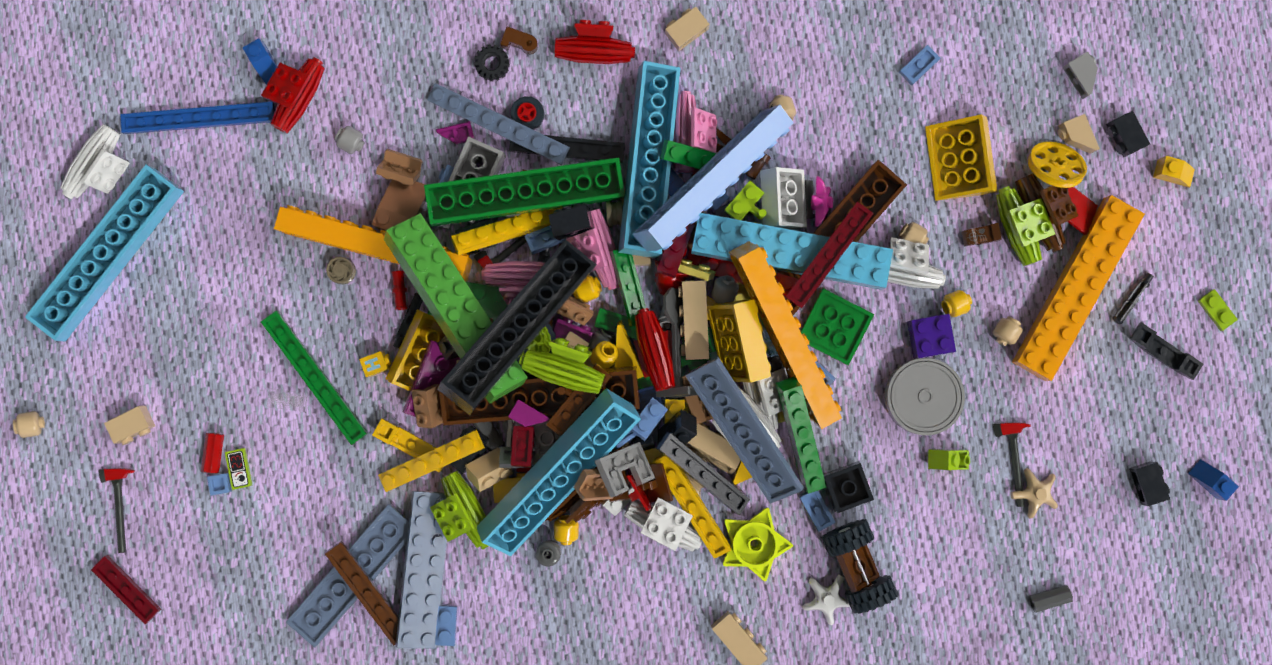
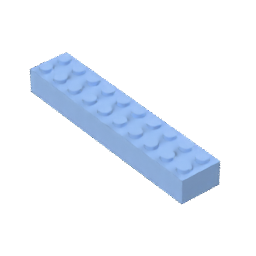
(713, 179)

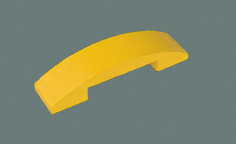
(402, 439)

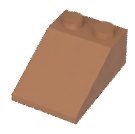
(399, 204)

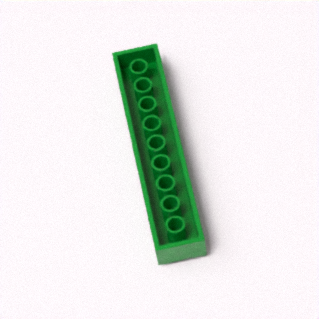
(524, 191)

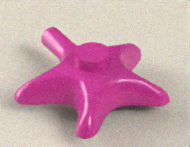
(821, 201)

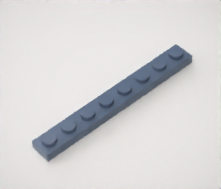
(498, 124)

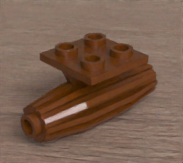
(1056, 202)
(578, 508)

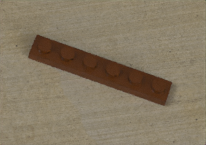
(364, 589)

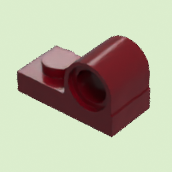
(522, 446)

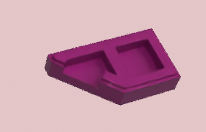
(457, 133)
(526, 415)

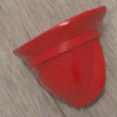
(664, 282)

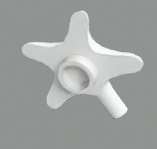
(826, 598)

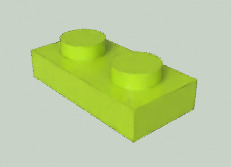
(1217, 310)

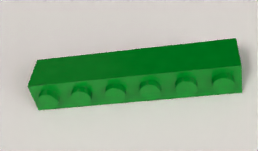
(801, 434)

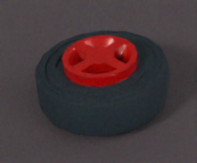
(524, 107)

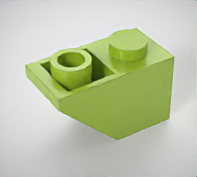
(948, 459)

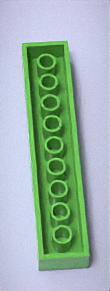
(445, 293)

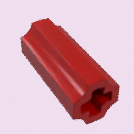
(212, 453)

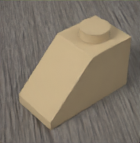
(1078, 134)

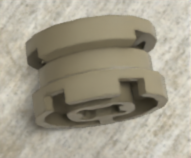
(614, 213)
(341, 270)

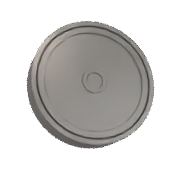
(924, 396)

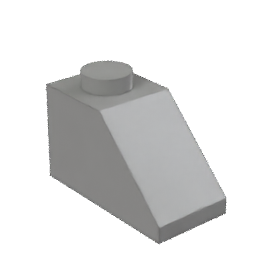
(1082, 73)

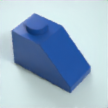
(261, 59)
(1213, 480)

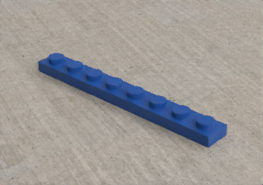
(197, 118)

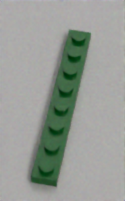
(314, 377)

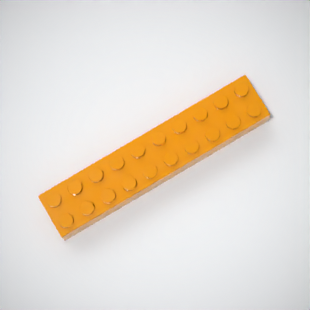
(348, 236)
(1078, 288)
(785, 332)

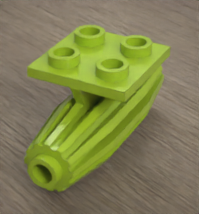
(1024, 224)
(564, 366)
(459, 511)

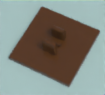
(658, 486)

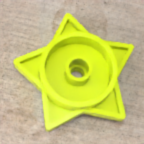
(769, 546)

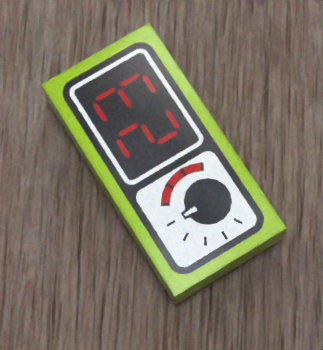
(238, 468)

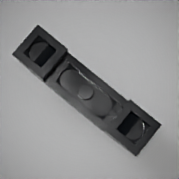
(1165, 352)

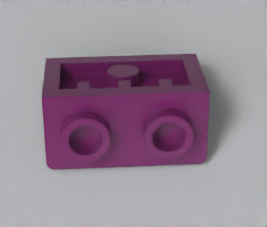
(566, 325)

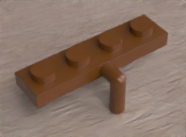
(574, 405)

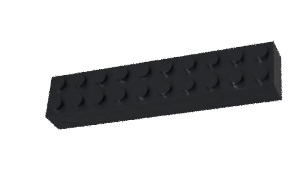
(516, 327)

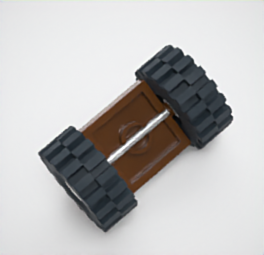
(866, 586)

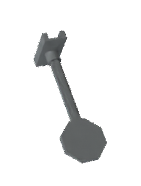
(671, 309)

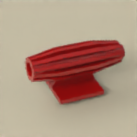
(594, 45)
(292, 92)
(654, 350)

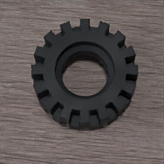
(487, 52)

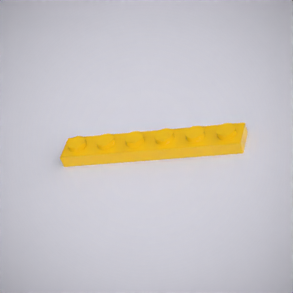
(501, 231)
(431, 461)
(692, 504)

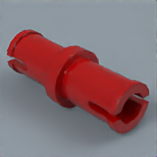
(399, 290)

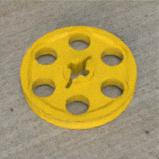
(1057, 164)

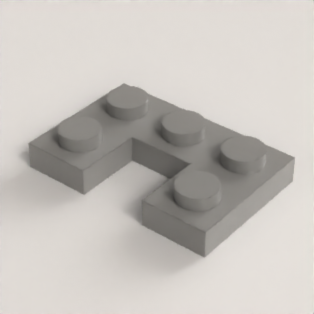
(612, 465)

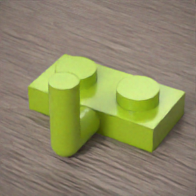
(745, 202)

